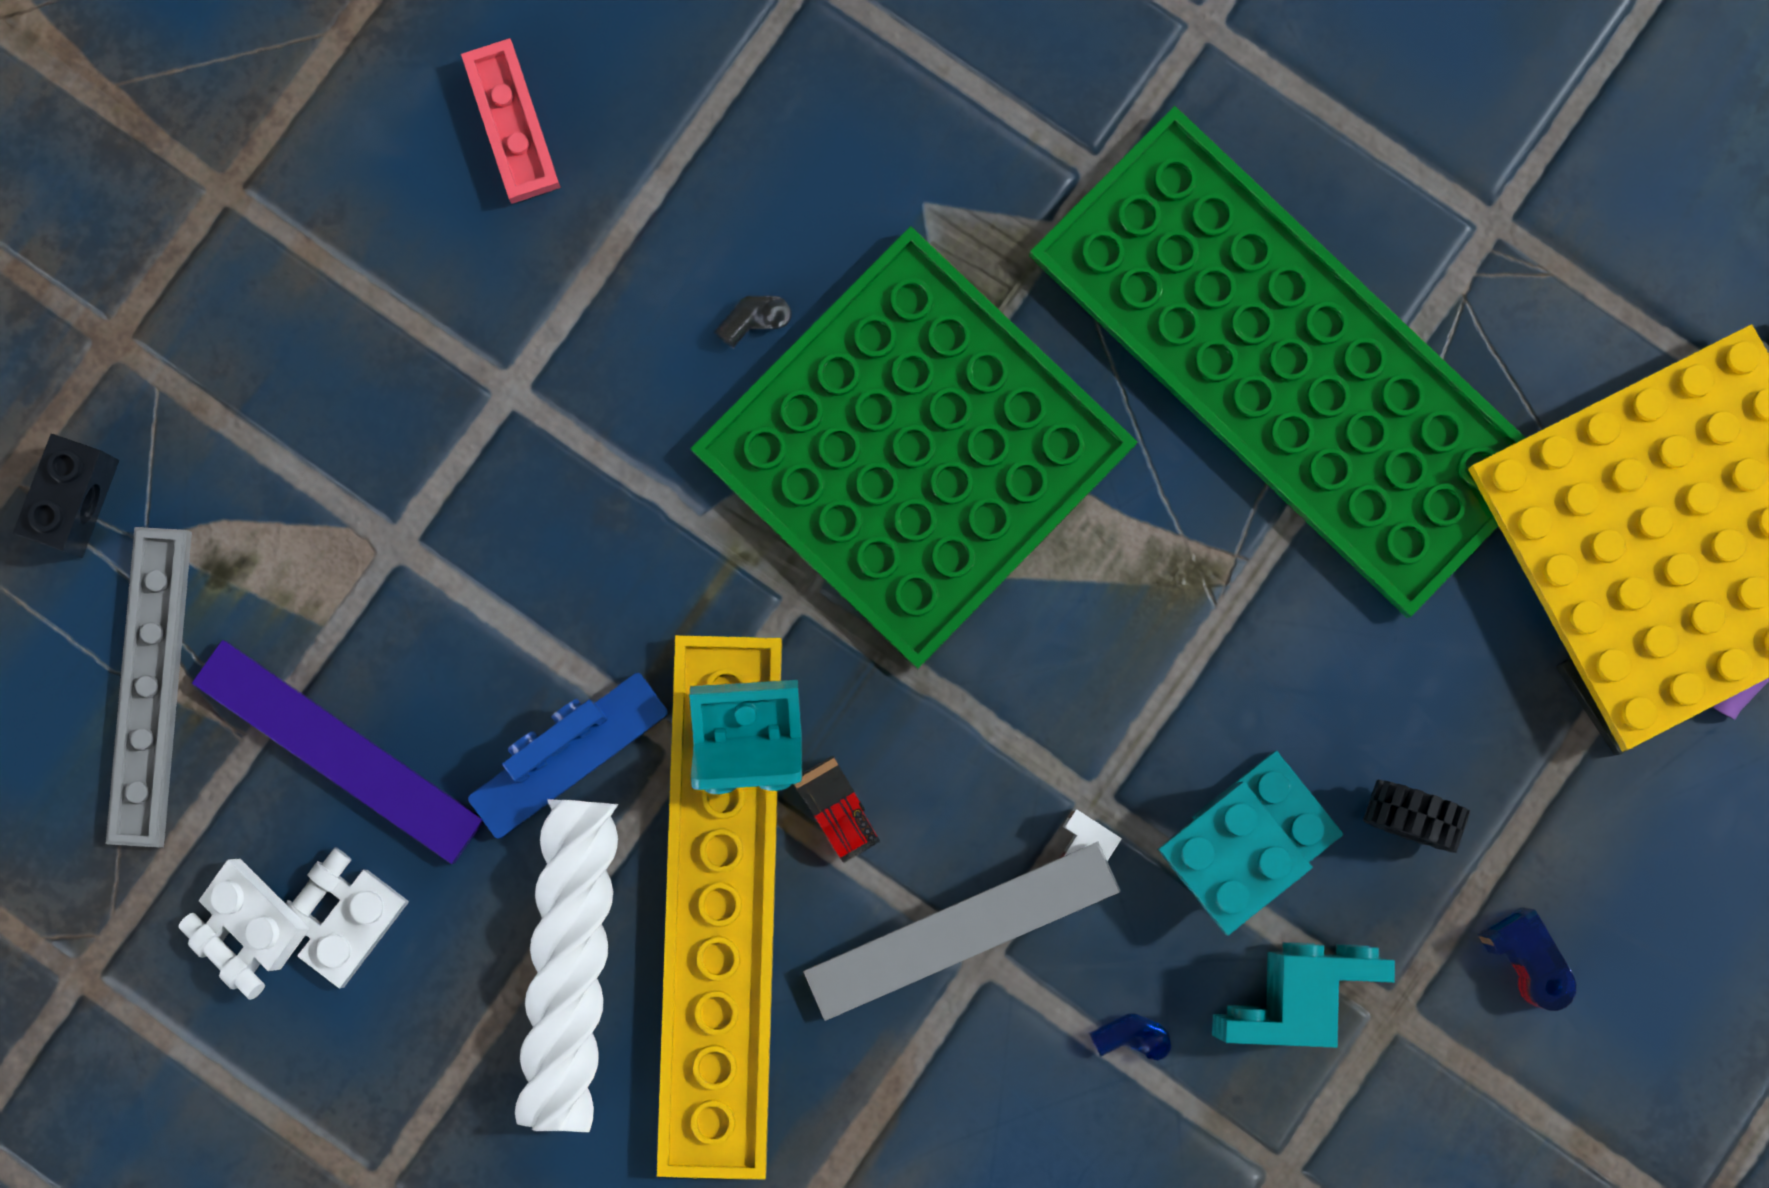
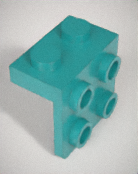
(746, 736)

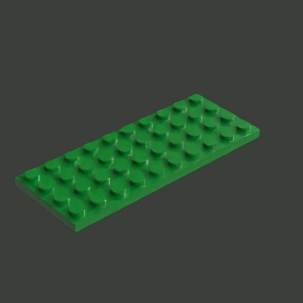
(1283, 357)

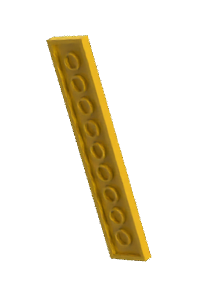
(717, 941)

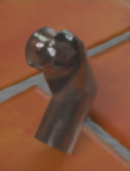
(753, 313)

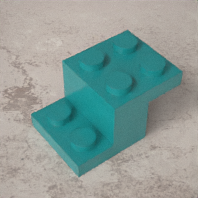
(1250, 842)
(1302, 996)

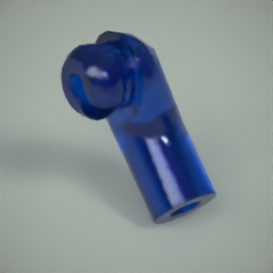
(1135, 1032)

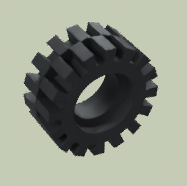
(1416, 816)

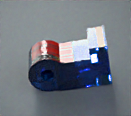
(1541, 968)

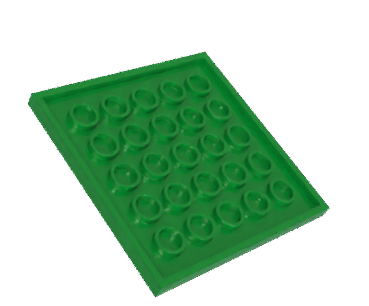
(914, 447)

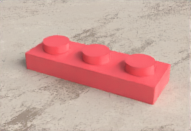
(510, 121)

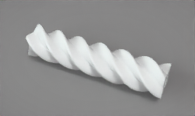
(568, 955)

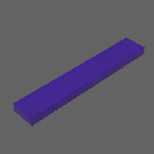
(338, 751)

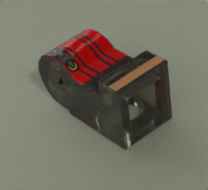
(837, 809)

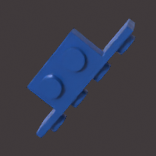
(566, 753)

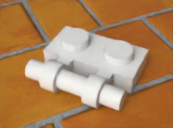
(254, 916)
(353, 925)

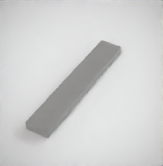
(148, 687)
(962, 931)

